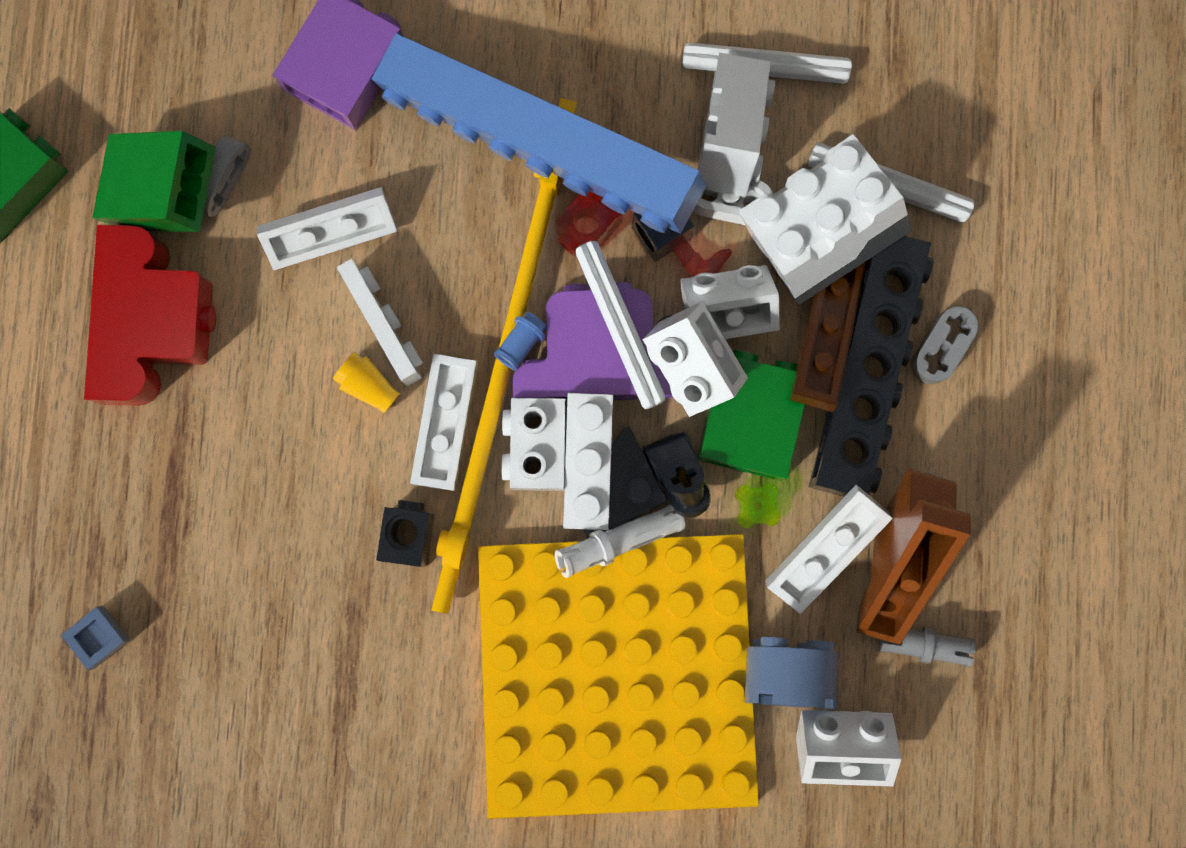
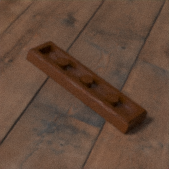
(827, 342)

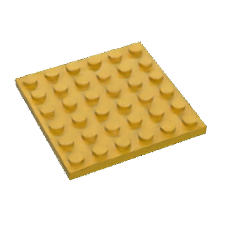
(616, 680)

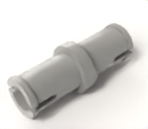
(933, 646)

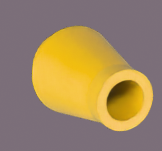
(365, 382)

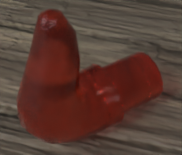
(695, 264)

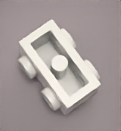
(738, 300)
(695, 359)
(540, 444)
(847, 748)

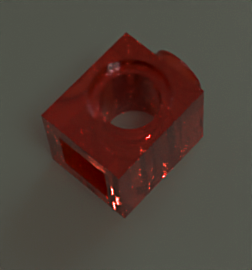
(582, 207)

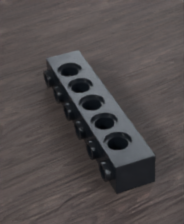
(831, 470)

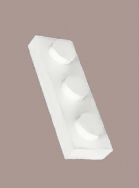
(326, 228)
(382, 321)
(444, 422)
(588, 461)
(828, 549)

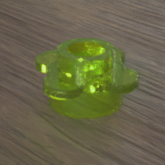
(766, 496)

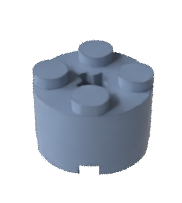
(792, 675)

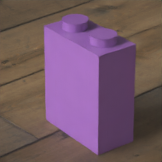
(336, 58)

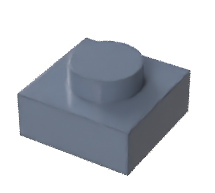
(95, 637)

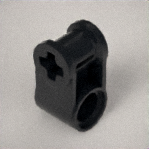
(679, 473)

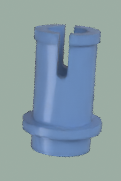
(521, 340)

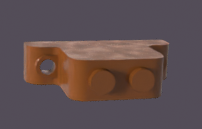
(912, 554)

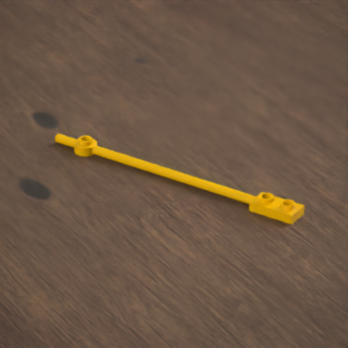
(454, 543)

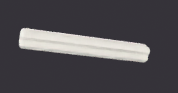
(782, 65)
(916, 191)
(620, 325)

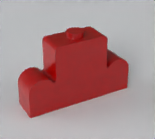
(141, 317)

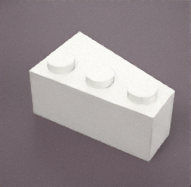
(736, 124)

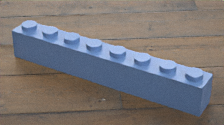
(541, 134)

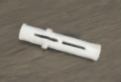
(605, 546)

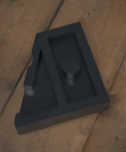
(632, 482)

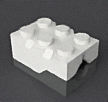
(827, 219)

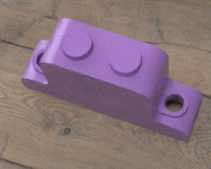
(582, 349)

